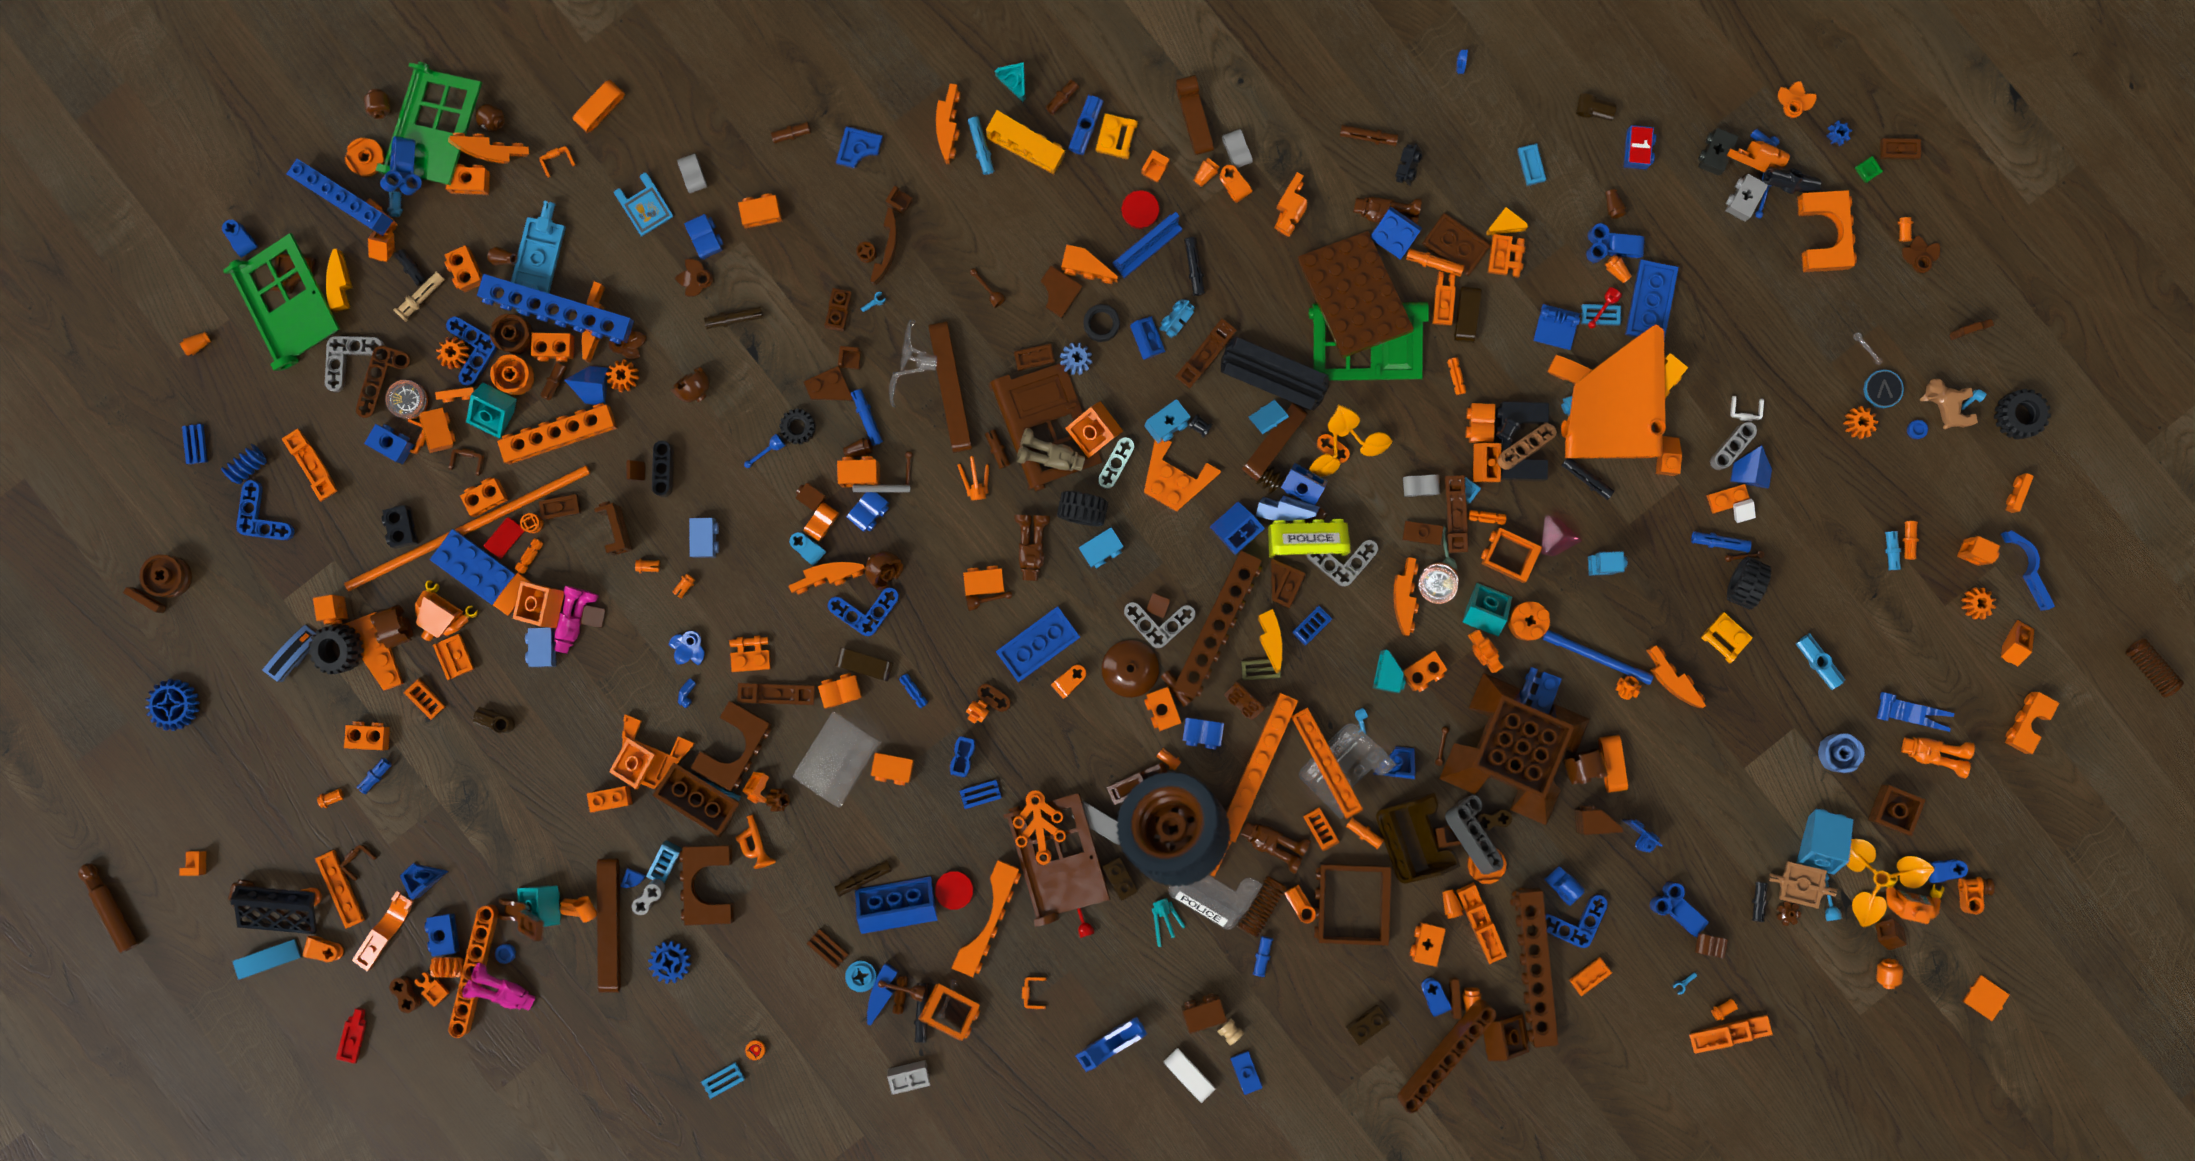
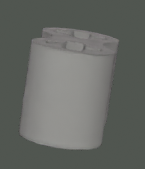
(1237, 148)
(692, 173)
(1421, 485)
(648, 897)

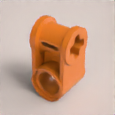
(1236, 185)
(1067, 683)
(1970, 893)
(319, 949)

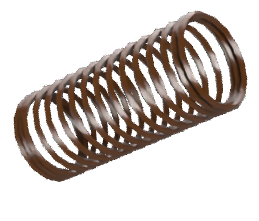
(2136, 648)
(1250, 930)

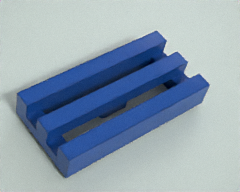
(187, 445)
(964, 798)

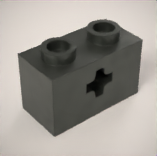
(1717, 162)

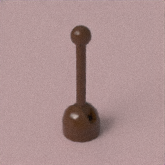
(995, 298)
(973, 601)
(916, 991)

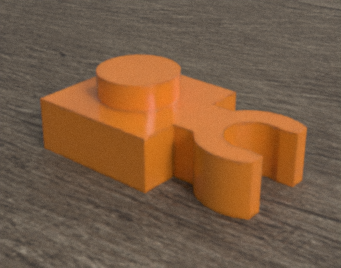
(434, 991)

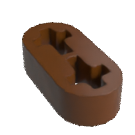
(990, 701)

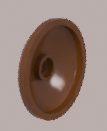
(1130, 683)

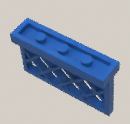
(1148, 245)

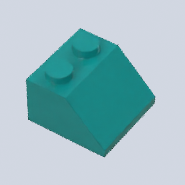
(490, 410)
(1487, 609)
(1388, 674)
(543, 903)

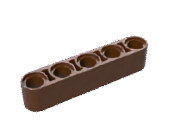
(1274, 442)

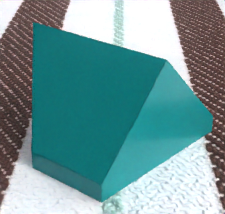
(1014, 78)

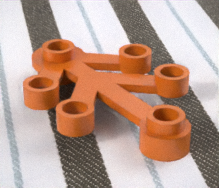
(1039, 823)

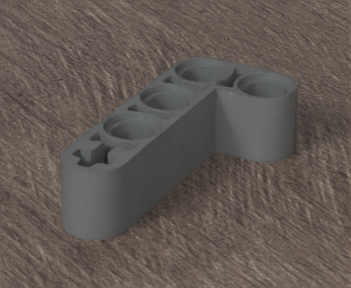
(1472, 836)

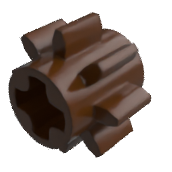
(777, 800)

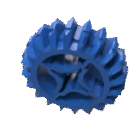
(173, 712)

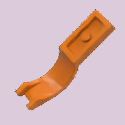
(383, 931)

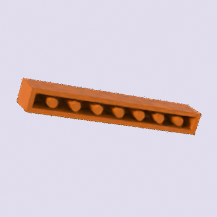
(1259, 763)

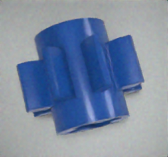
(1840, 128)

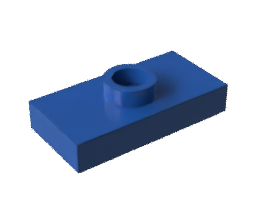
(1246, 1072)

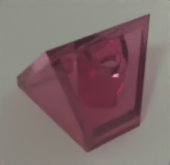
(1557, 537)

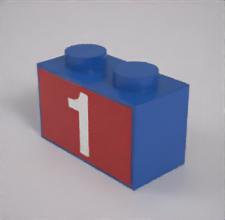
(1639, 147)

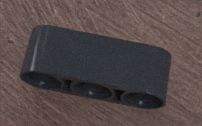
(659, 460)

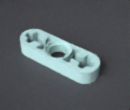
(1118, 447)

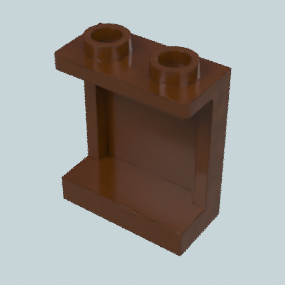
(620, 533)

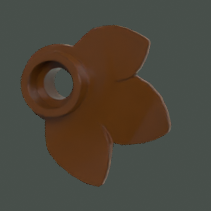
(1921, 252)
(692, 278)
(629, 349)

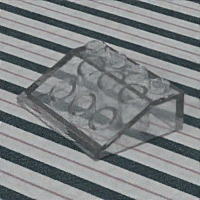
(836, 759)

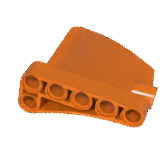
(1620, 403)

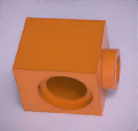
(381, 246)

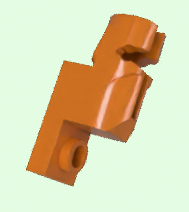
(1761, 156)
(1291, 207)

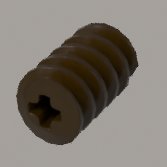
(1269, 479)

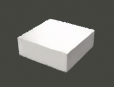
(1744, 510)

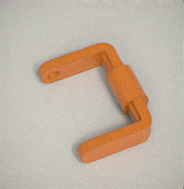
(553, 153)
(420, 441)
(1026, 992)

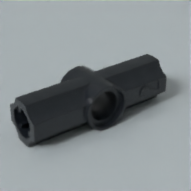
(1791, 180)

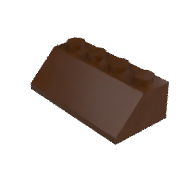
(696, 800)

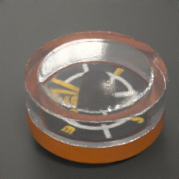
(406, 399)
(1438, 583)

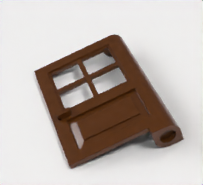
(1035, 401)
(1063, 882)

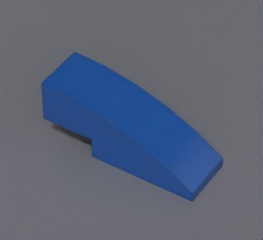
(880, 996)

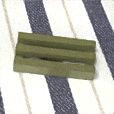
(1244, 670)

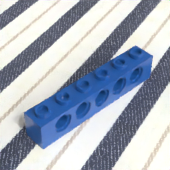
(339, 197)

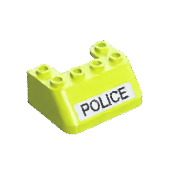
(1308, 537)

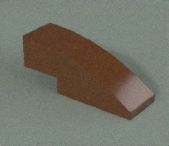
(1121, 789)

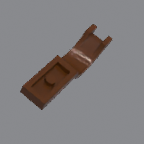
(527, 922)

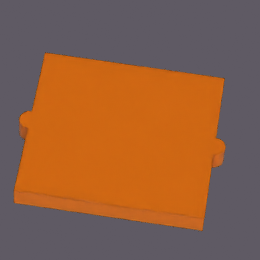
(1986, 998)

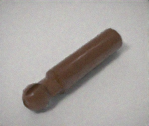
(107, 908)

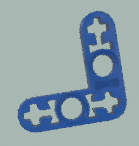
(478, 351)
(255, 524)
(863, 619)
(1581, 927)

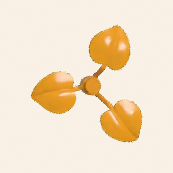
(1340, 424)
(1869, 907)

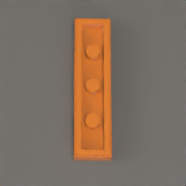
(340, 889)

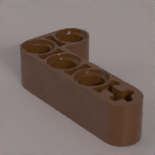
(1193, 113)
(378, 382)

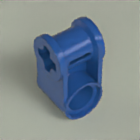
(240, 239)
(1944, 870)
(1436, 999)

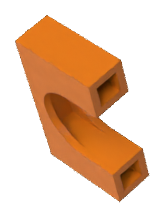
(1837, 207)

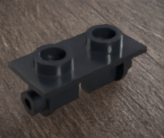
(1412, 156)

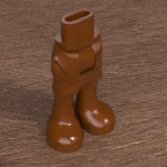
(1376, 208)
(1031, 555)
(1266, 839)

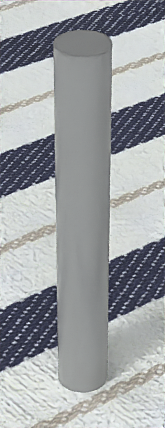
(880, 488)

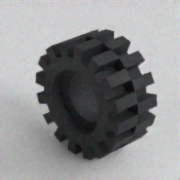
(789, 418)

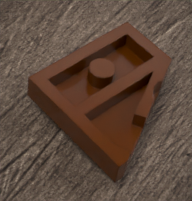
(828, 386)
(1285, 583)

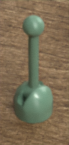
(1450, 561)

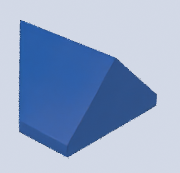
(590, 384)
(1752, 469)
(1405, 763)
(419, 879)

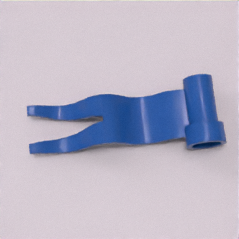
(1909, 712)

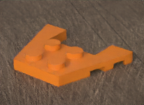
(1172, 485)
(663, 760)

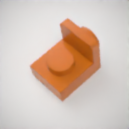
(754, 787)

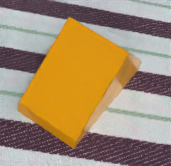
(1507, 223)

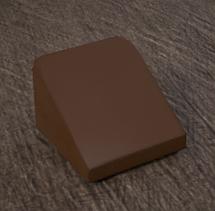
(635, 470)
(1158, 605)
(593, 616)

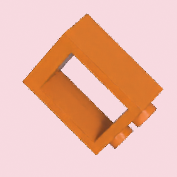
(1528, 563)
(931, 1006)

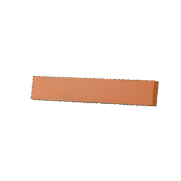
(1327, 763)

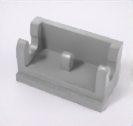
(908, 1077)

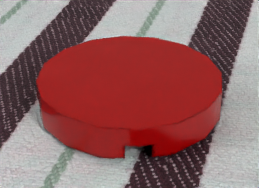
(1140, 209)
(954, 890)

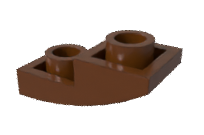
(838, 309)

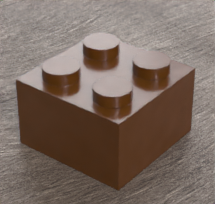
(1896, 810)
(1203, 1013)

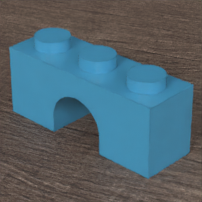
(1606, 563)

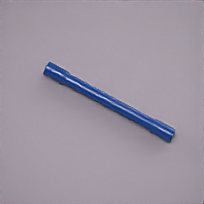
(1559, 640)

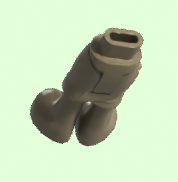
(1057, 456)

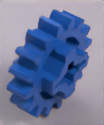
(667, 954)

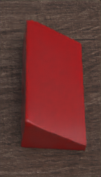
(504, 537)

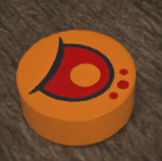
(755, 1049)

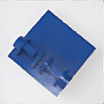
(1556, 327)
(1647, 840)

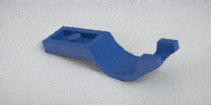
(2031, 576)

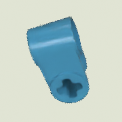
(809, 550)

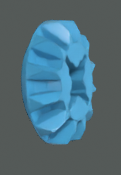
(856, 984)

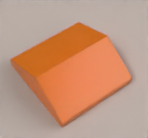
(632, 763)

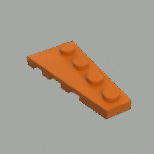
(376, 656)

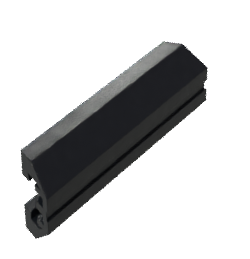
(1274, 373)

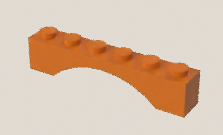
(970, 955)

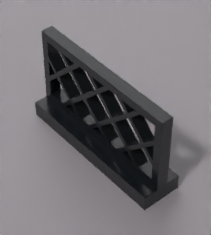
(275, 900)

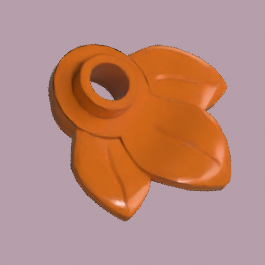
(1795, 97)

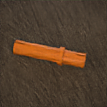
(1435, 262)

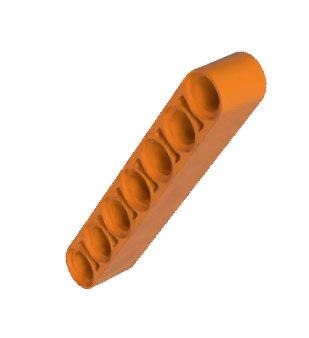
(471, 960)

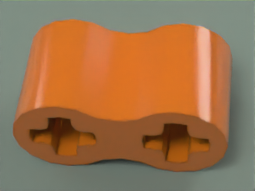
(821, 522)

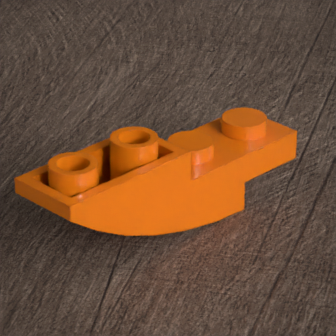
(946, 130)
(480, 147)
(834, 572)
(1404, 605)
(1678, 685)

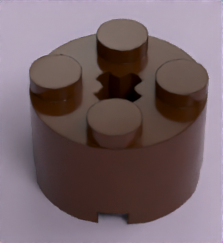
(501, 334)
(392, 627)
(1585, 766)

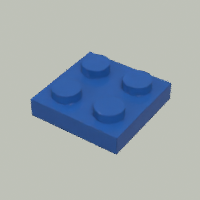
(1395, 233)

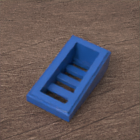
(1300, 636)

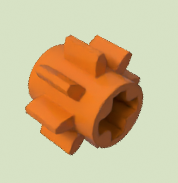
(1628, 687)
(977, 711)

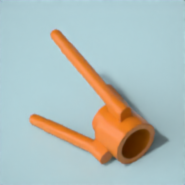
(976, 491)

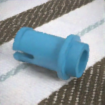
(395, 204)

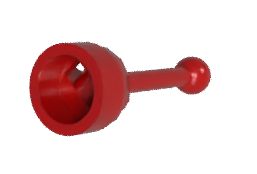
(1611, 297)
(1085, 928)

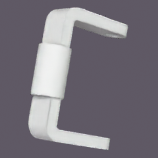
(1745, 416)

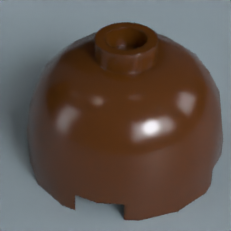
(692, 386)
(882, 569)

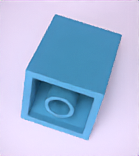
(1826, 841)

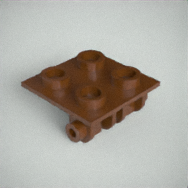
(1244, 701)

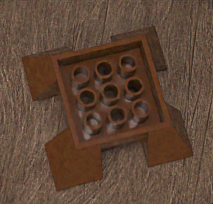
(1533, 778)

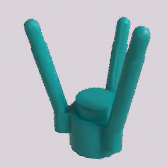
(1163, 908)

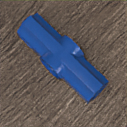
(1089, 114)

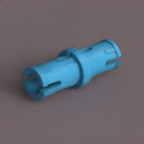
(1893, 550)

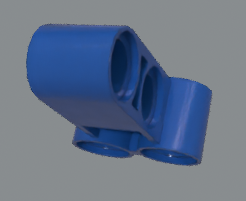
(401, 167)
(1612, 243)
(1565, 886)
(1679, 909)

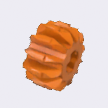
(454, 360)
(627, 370)
(1865, 428)
(1985, 603)
(446, 967)

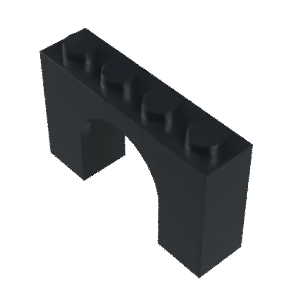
(1523, 414)

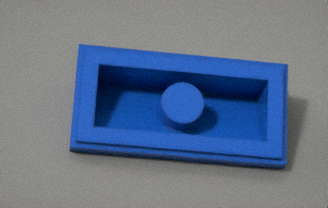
(1147, 337)

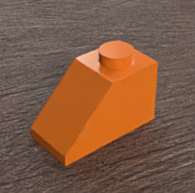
(1671, 460)
(2018, 643)

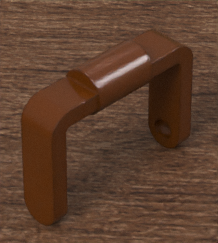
(468, 453)
(351, 855)

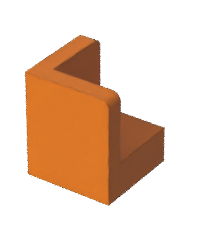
(1155, 166)
(194, 864)

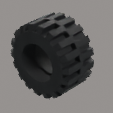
(2037, 414)
(1082, 508)
(1749, 583)
(323, 653)

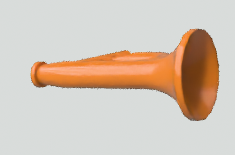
(762, 858)

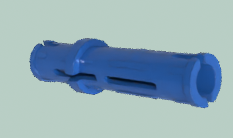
(863, 409)
(1714, 540)

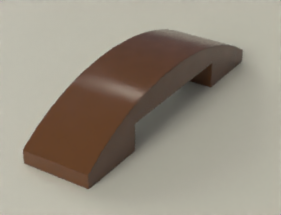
(880, 270)
(1206, 353)
(1457, 513)
(776, 694)

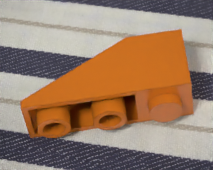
(1082, 262)

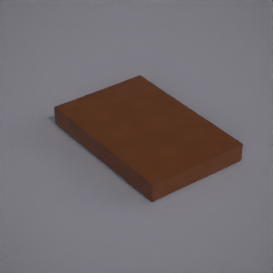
(1456, 243)

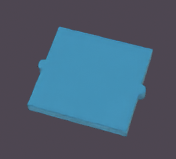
(1268, 416)

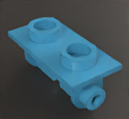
(1180, 311)

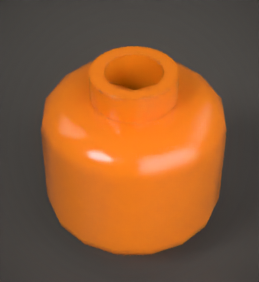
(1889, 973)

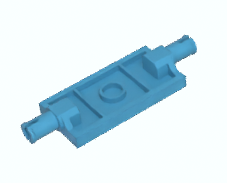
(539, 251)

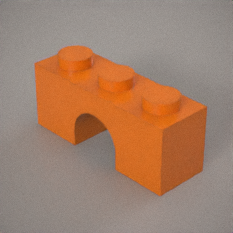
(2021, 734)

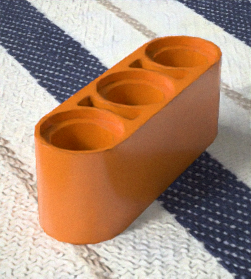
(598, 106)
(1614, 759)

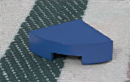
(1461, 61)
(632, 878)

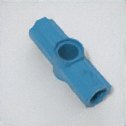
(1827, 671)

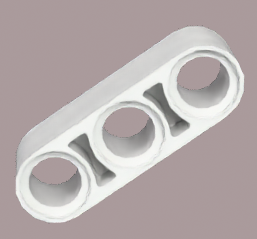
(1189, 1075)

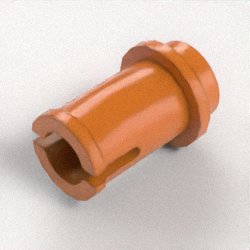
(1905, 229)
(647, 565)
(685, 583)
(1169, 759)
(330, 798)
(1724, 1009)

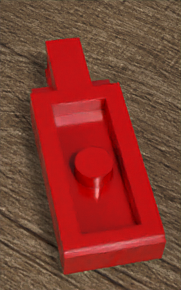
(352, 1037)

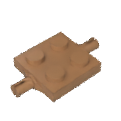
(1802, 884)

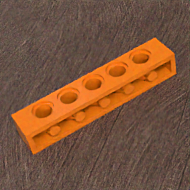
(509, 442)

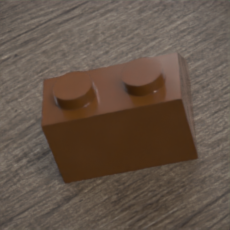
(1594, 821)
(1506, 1038)

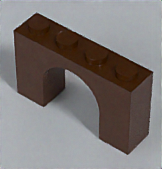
(754, 730)
(695, 909)

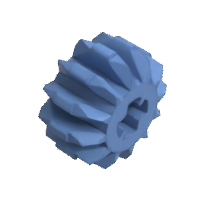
(1081, 355)

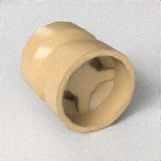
(1230, 1031)

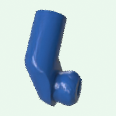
(1759, 136)
(683, 693)

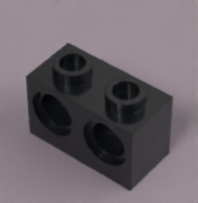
(404, 525)

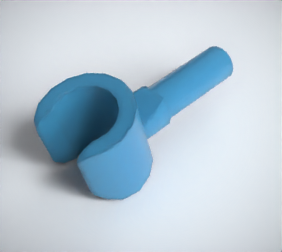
(874, 302)
(1979, 395)
(1360, 716)
(1684, 983)

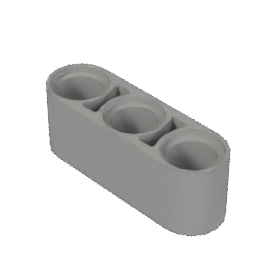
(1740, 439)
(1101, 823)

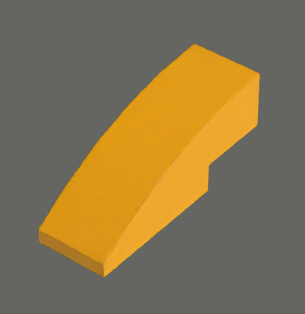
(337, 282)
(1271, 639)

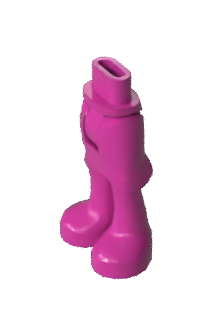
(569, 625)
(508, 994)

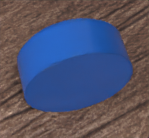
(1917, 429)
(505, 953)

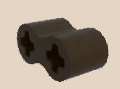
(1492, 819)

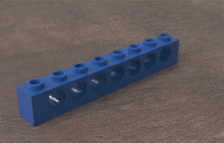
(491, 285)

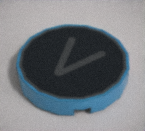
(1883, 389)

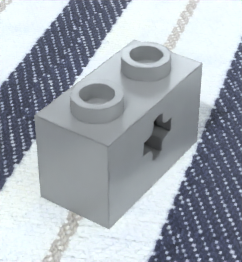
(1754, 191)

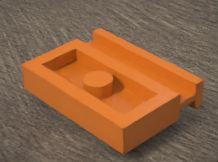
(453, 657)

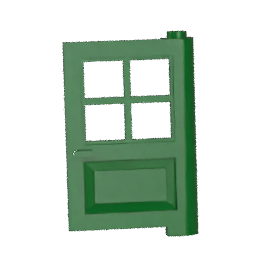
(434, 156)
(296, 323)
(1389, 361)

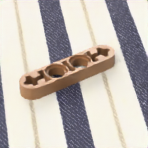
(1525, 444)

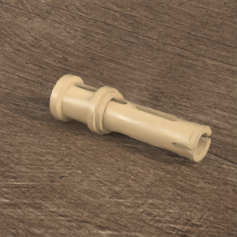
(436, 279)

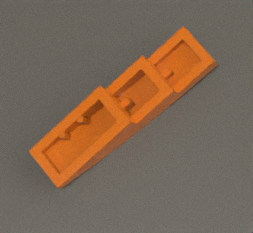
(589, 342)
(1481, 923)
(1731, 1033)

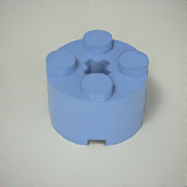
(1847, 762)

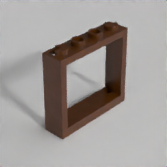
(1384, 905)

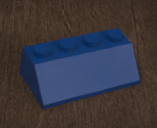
(895, 905)

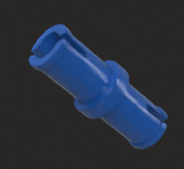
(374, 775)
(1262, 956)

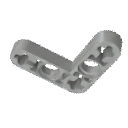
(340, 354)
(1347, 567)
(1162, 630)

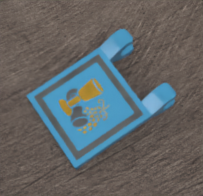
(645, 208)

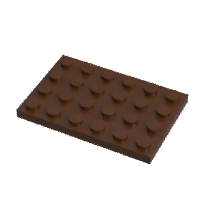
(1355, 294)

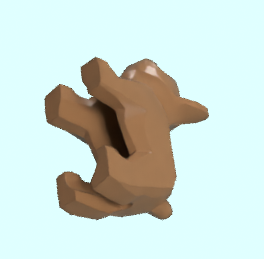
(1949, 403)

